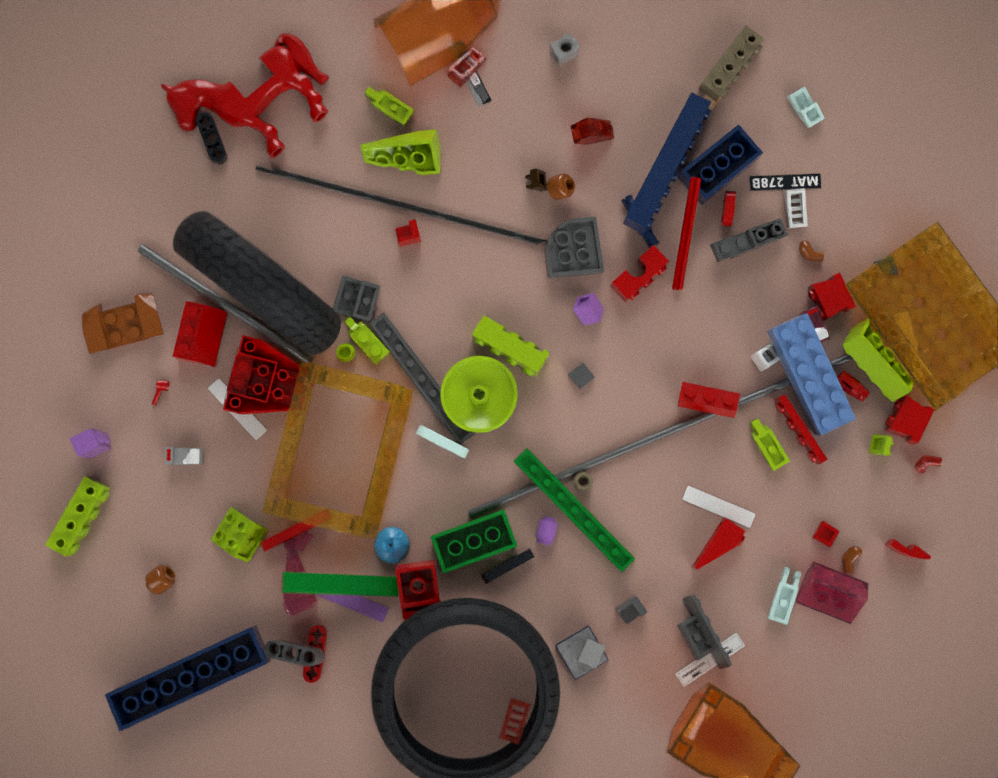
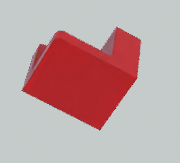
(408, 234)

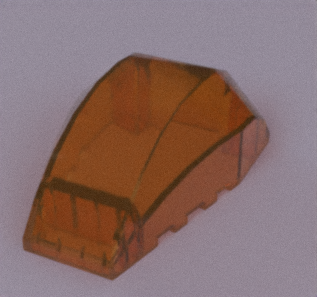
(726, 740)

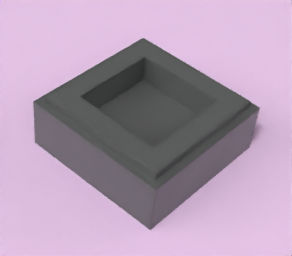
(581, 375)

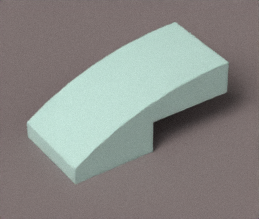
(805, 108)

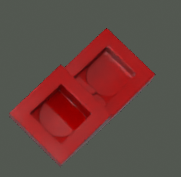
(911, 551)

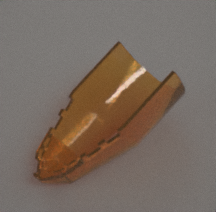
(434, 32)

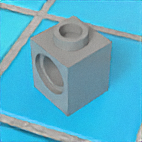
(559, 55)

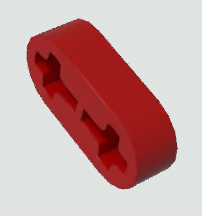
(728, 208)

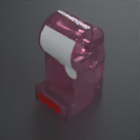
(820, 328)

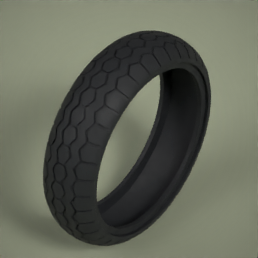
(257, 282)
(453, 612)

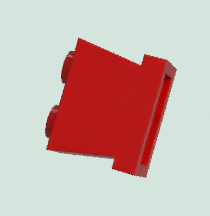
(831, 296)
(909, 419)

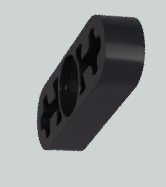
(205, 132)
(507, 566)

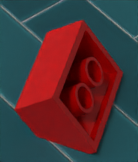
(200, 334)

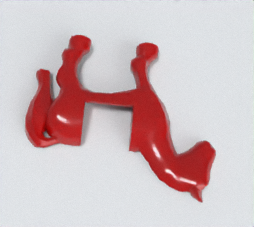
(238, 111)

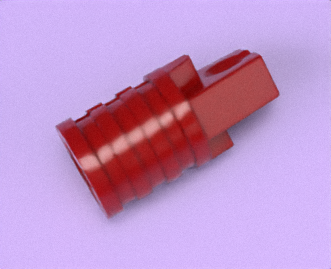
(852, 386)

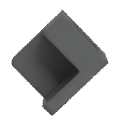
(631, 609)

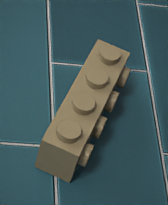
(731, 63)

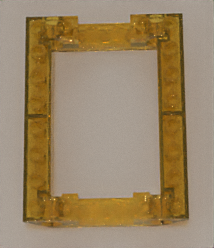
(332, 378)

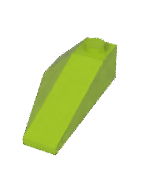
(411, 151)

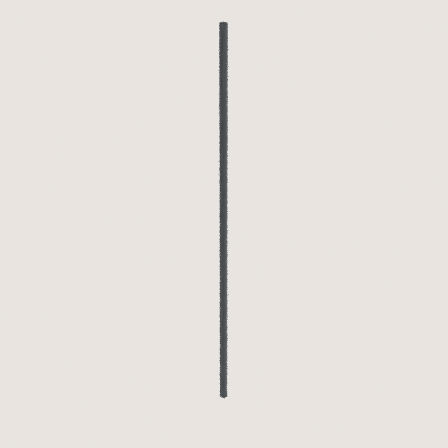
(640, 443)

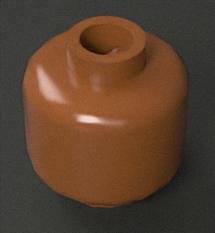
(560, 186)
(160, 579)

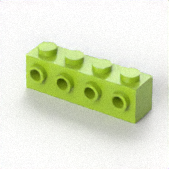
(78, 516)

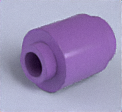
(546, 530)

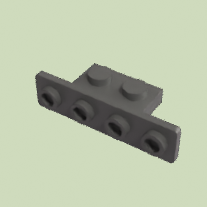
(700, 634)

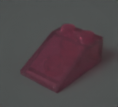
(294, 602)

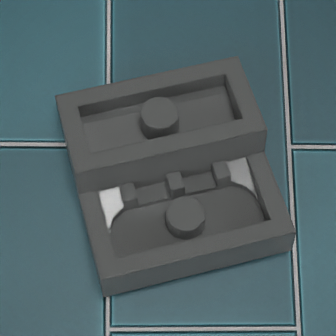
(356, 298)

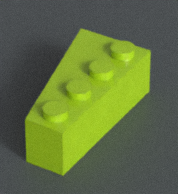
(510, 346)
(877, 361)

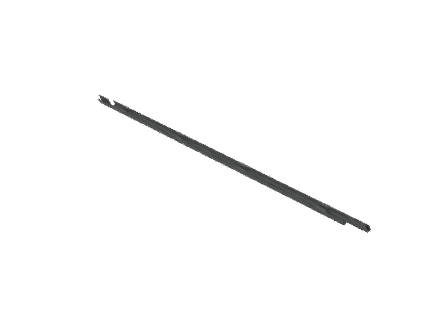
(515, 235)

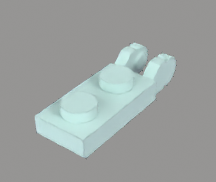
(784, 597)

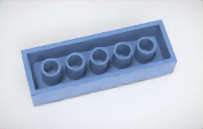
(811, 374)

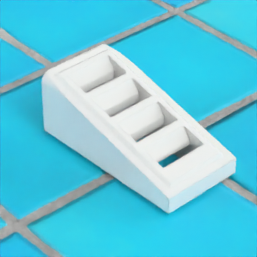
(802, 199)
(762, 359)

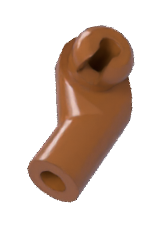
(808, 252)
(849, 557)

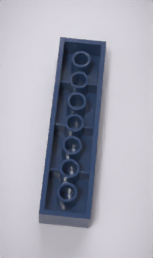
(187, 678)

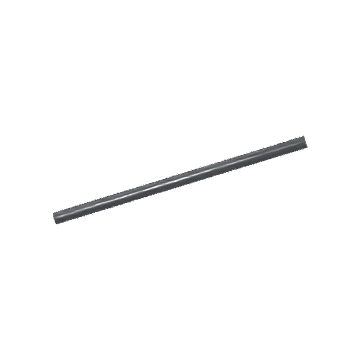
(225, 304)

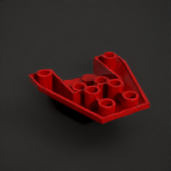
(260, 379)

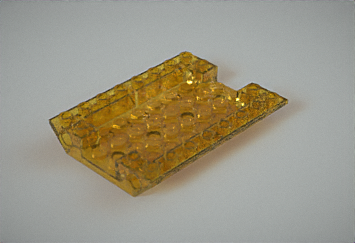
(952, 302)

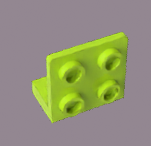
(239, 535)

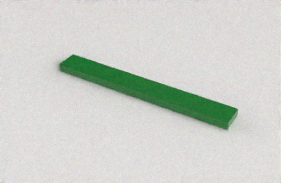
(574, 510)

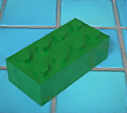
(473, 541)

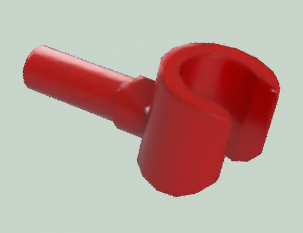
(161, 385)

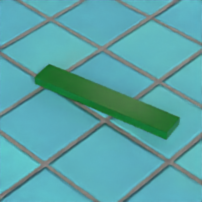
(339, 584)

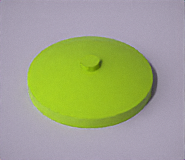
(479, 394)

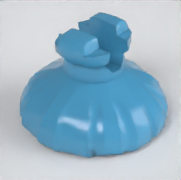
(399, 542)

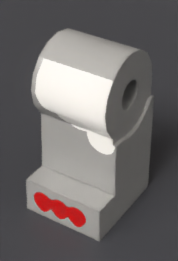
(183, 456)

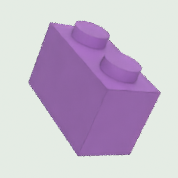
(90, 443)

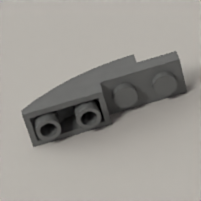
(748, 241)

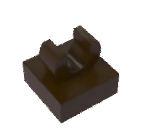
(538, 180)

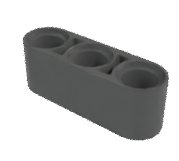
(285, 652)

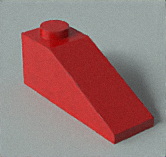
(723, 539)

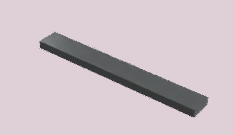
(416, 372)

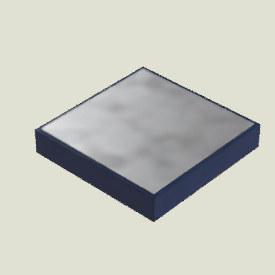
(572, 646)

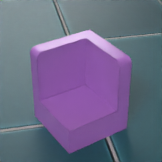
(588, 309)

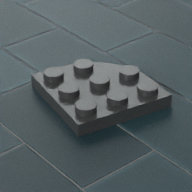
(574, 249)

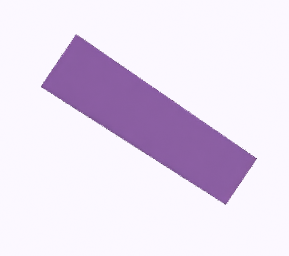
(359, 605)

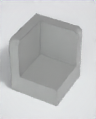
(591, 653)

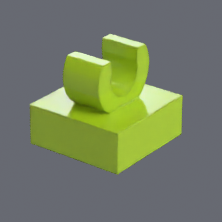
(881, 445)

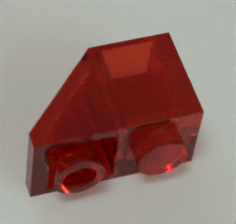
(592, 131)

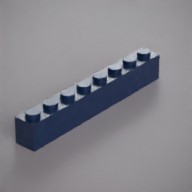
(666, 164)

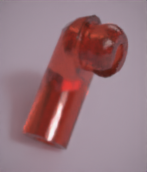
(926, 461)

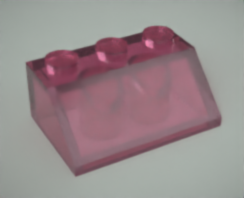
(832, 592)

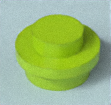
(345, 352)

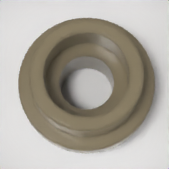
(587, 476)

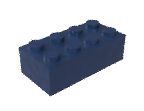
(721, 163)

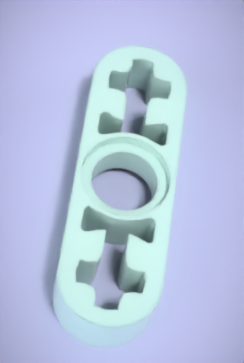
(442, 441)

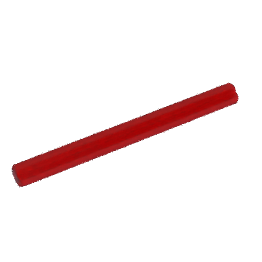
(686, 233)

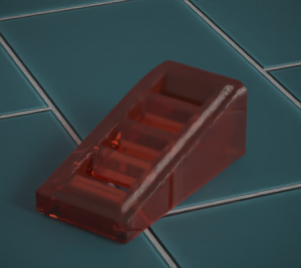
(458, 75)
(502, 735)

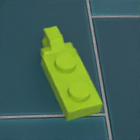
(390, 106)
(367, 341)
(768, 445)

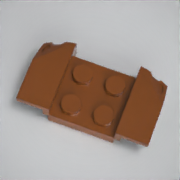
(121, 324)

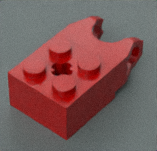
(413, 597)

